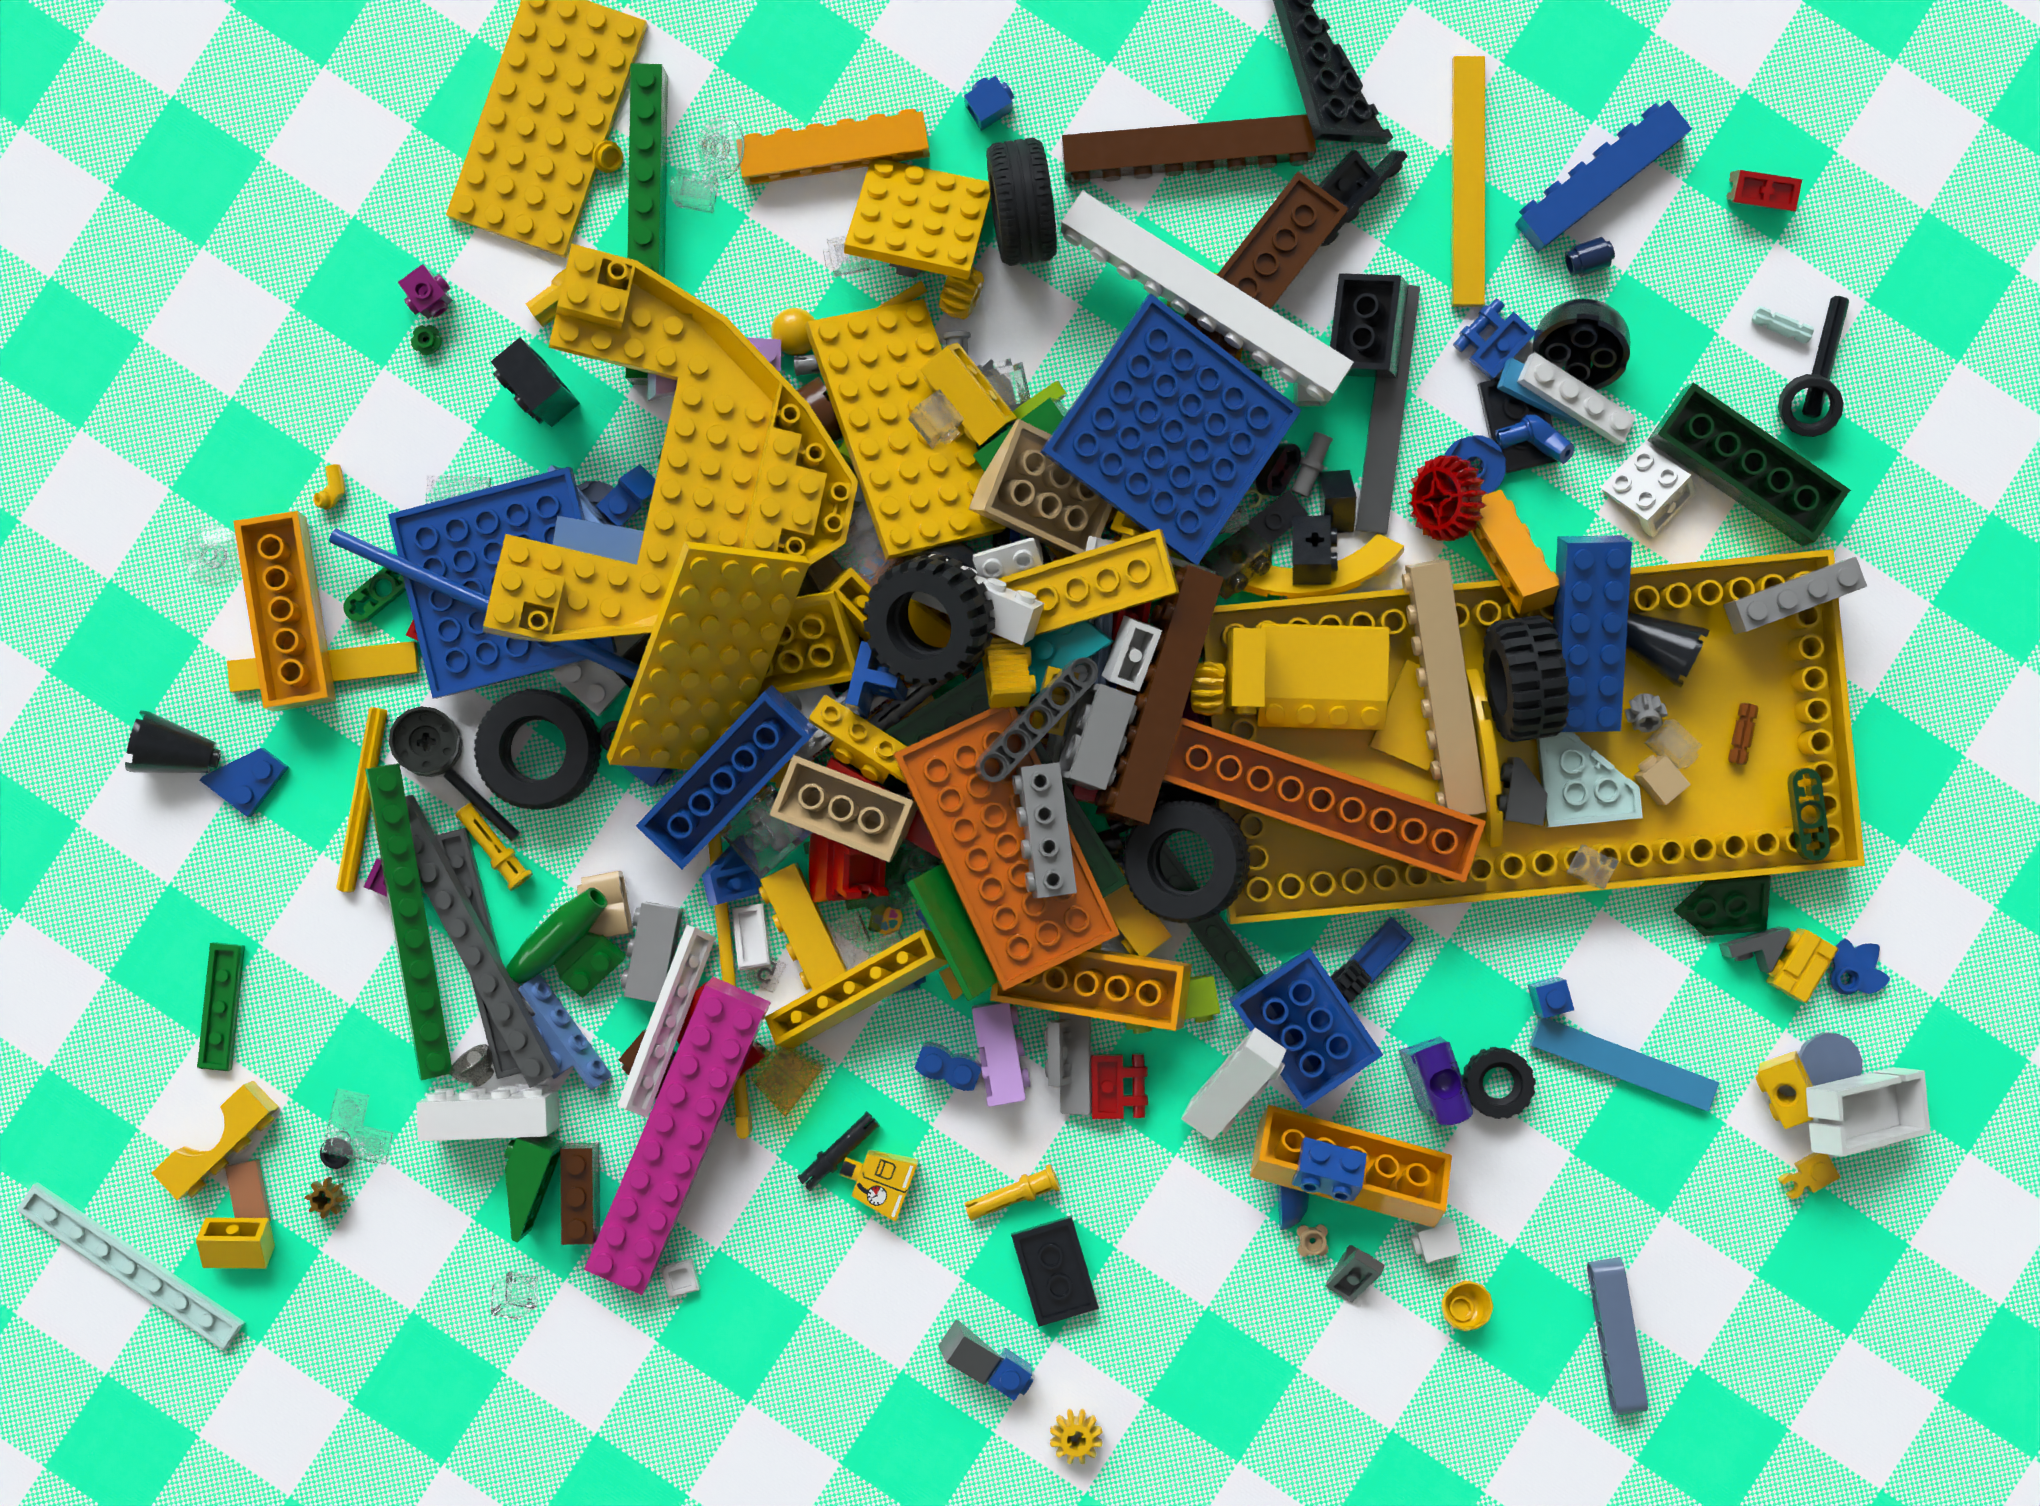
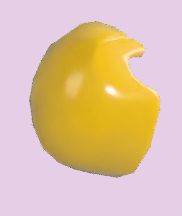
(790, 329)
(1467, 1306)

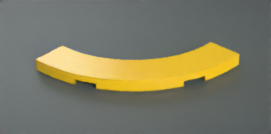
(1352, 570)
(1487, 758)

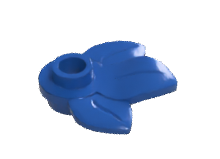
(1860, 967)

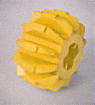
(961, 295)
(1209, 689)
(1068, 1428)

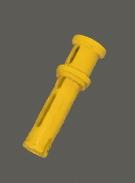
(502, 858)
(1025, 1189)

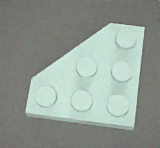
(1583, 784)

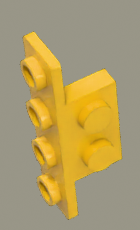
(857, 740)

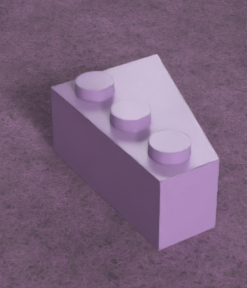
(1000, 1053)

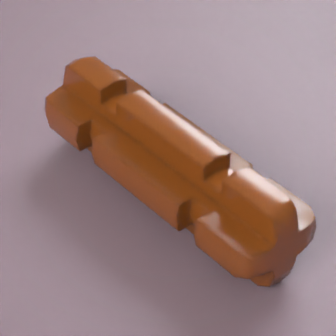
(1743, 733)

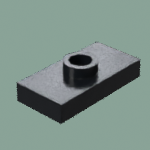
(1277, 517)

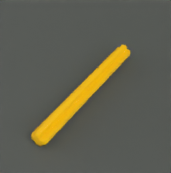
(361, 801)

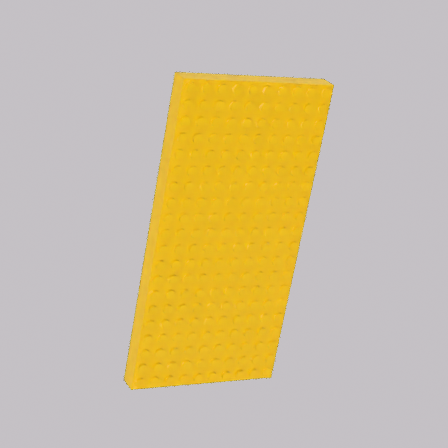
(1719, 827)

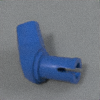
(1540, 434)

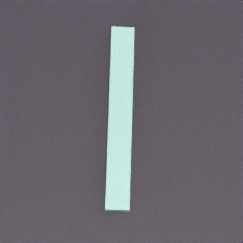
(130, 1266)

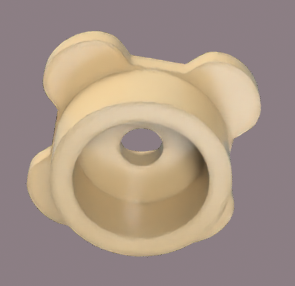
(1318, 1247)

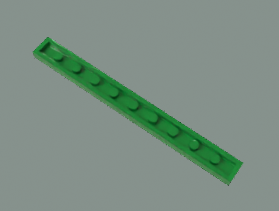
(409, 920)

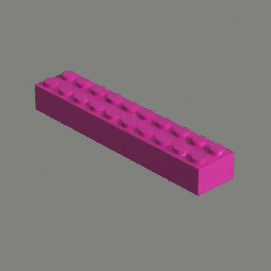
(677, 1135)

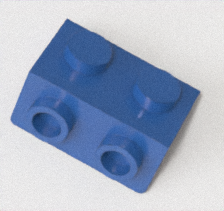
(1330, 1170)

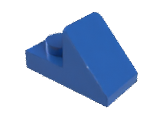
(628, 496)

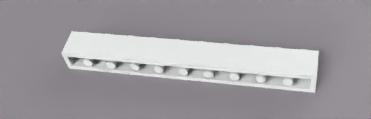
(1205, 296)

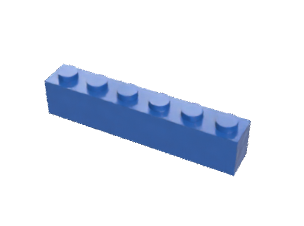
(1603, 176)

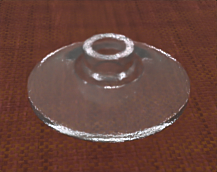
(720, 147)
(225, 564)

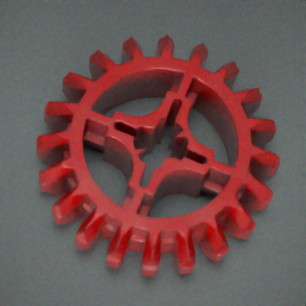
(1449, 479)

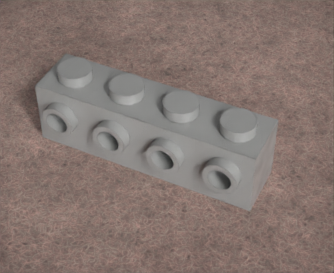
(1045, 830)

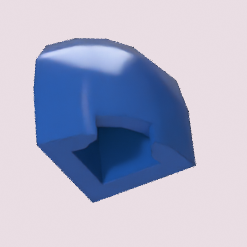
(1291, 1206)

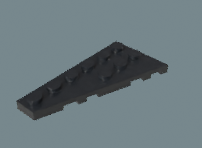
(1327, 79)

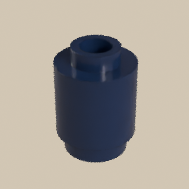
(1589, 257)

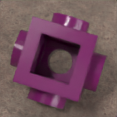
(426, 292)

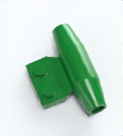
(564, 941)

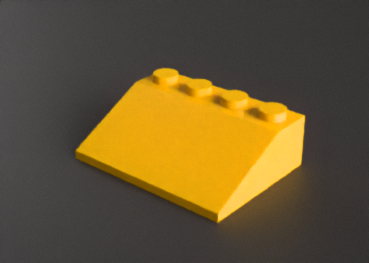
(815, 646)
(1325, 677)

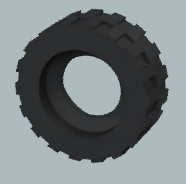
(1522, 1089)

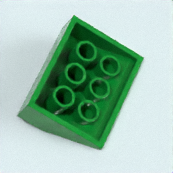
(953, 930)

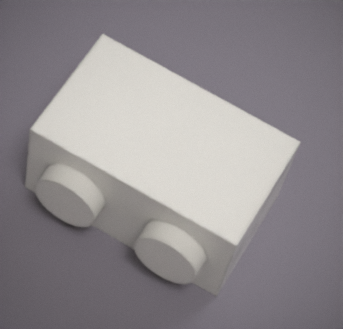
(1131, 653)

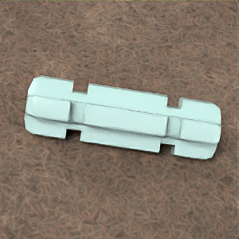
(1782, 324)

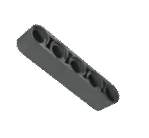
(1051, 714)

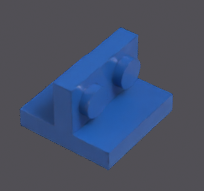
(869, 680)

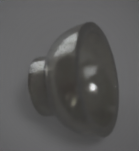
(473, 1066)

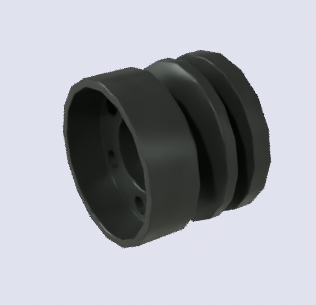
(412, 729)

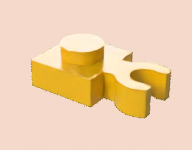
(1813, 1172)

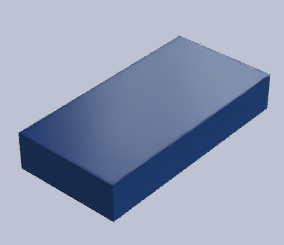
(1382, 948)

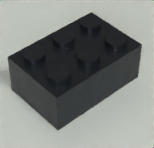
(1370, 322)
(533, 383)

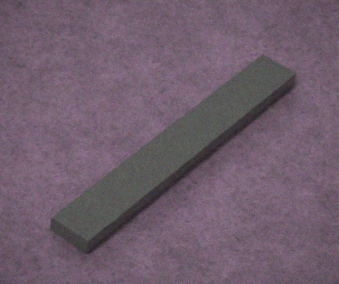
(1385, 433)
(461, 857)

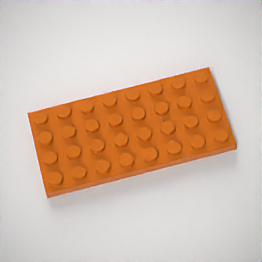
(981, 850)

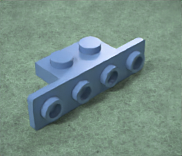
(562, 1035)

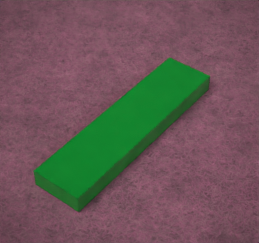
(220, 1006)

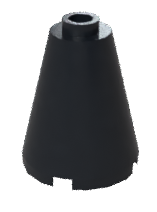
(1664, 645)
(168, 748)

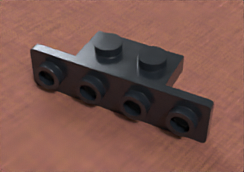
(1356, 182)

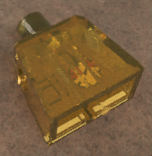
(785, 1076)

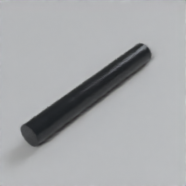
(481, 804)

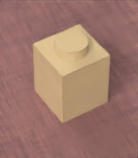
(1661, 779)

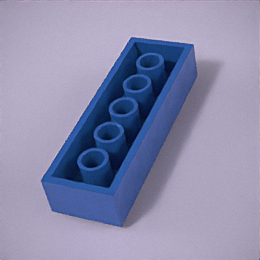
(1592, 627)
(726, 777)

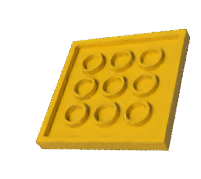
(918, 218)

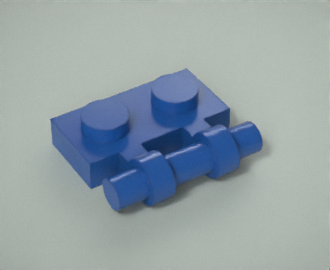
(1502, 345)

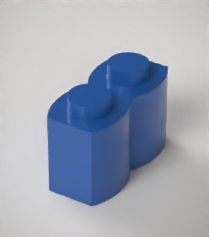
(956, 1069)

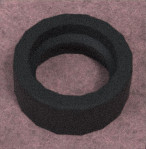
(1826, 423)

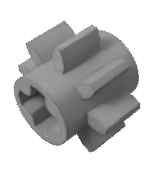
(1646, 712)

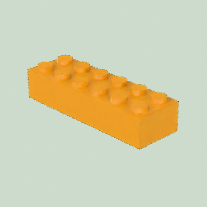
(284, 611)
(1109, 988)
(1397, 1175)

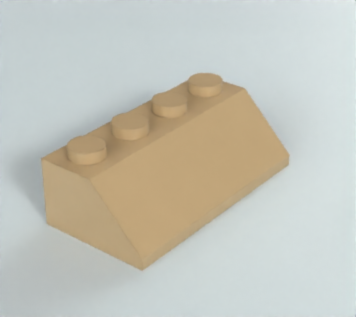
(843, 809)

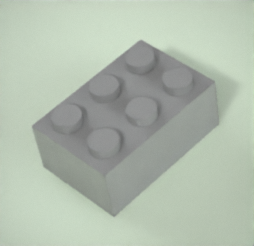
(1096, 737)

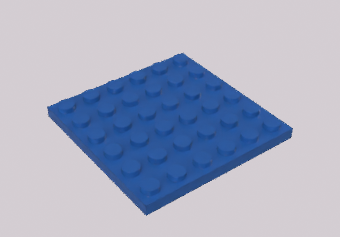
(1171, 430)
(464, 543)

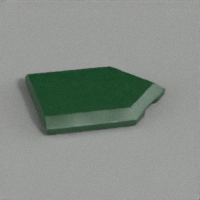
(1728, 906)

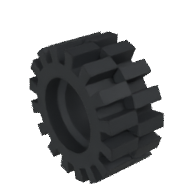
(1351, 980)

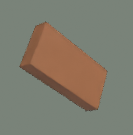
(247, 1190)

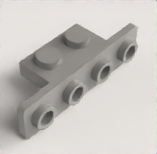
(1070, 1062)

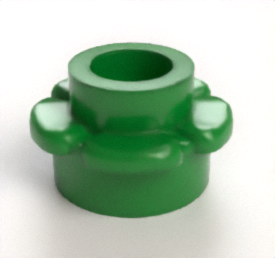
(434, 340)

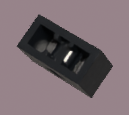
(1312, 550)

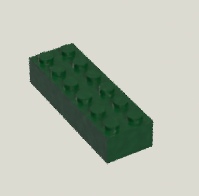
(1748, 465)

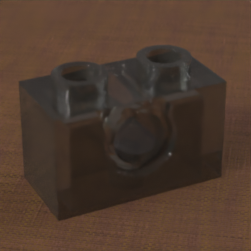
(1239, 560)

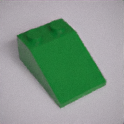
(527, 1179)

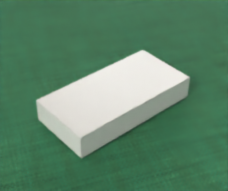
(751, 937)

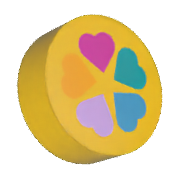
(891, 920)

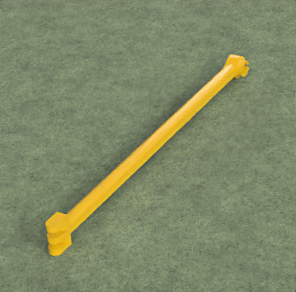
(743, 1116)

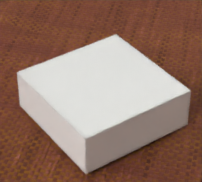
(680, 1277)

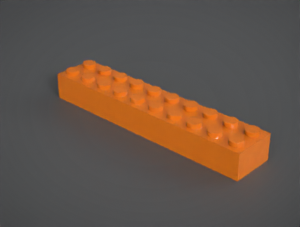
(1323, 800)

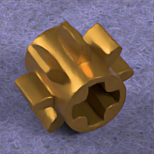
(331, 1191)

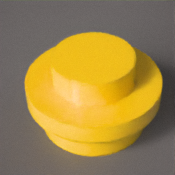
(607, 156)

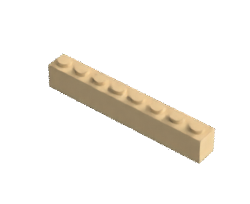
(1444, 685)

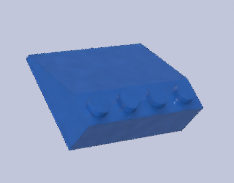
(1312, 1021)

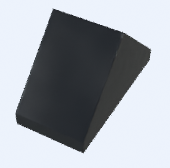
(1338, 499)

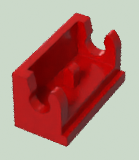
(1764, 190)

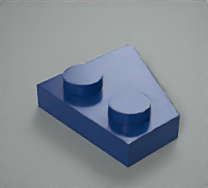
(246, 780)
(729, 879)

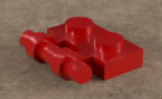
(1107, 1086)

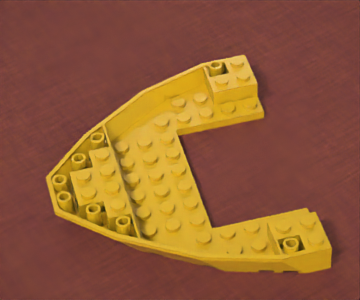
(735, 466)

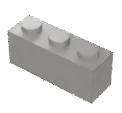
(651, 950)

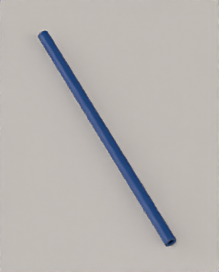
(469, 597)

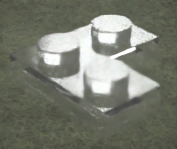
(854, 940)
(349, 1137)

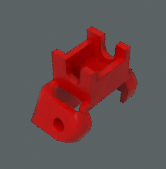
(843, 872)

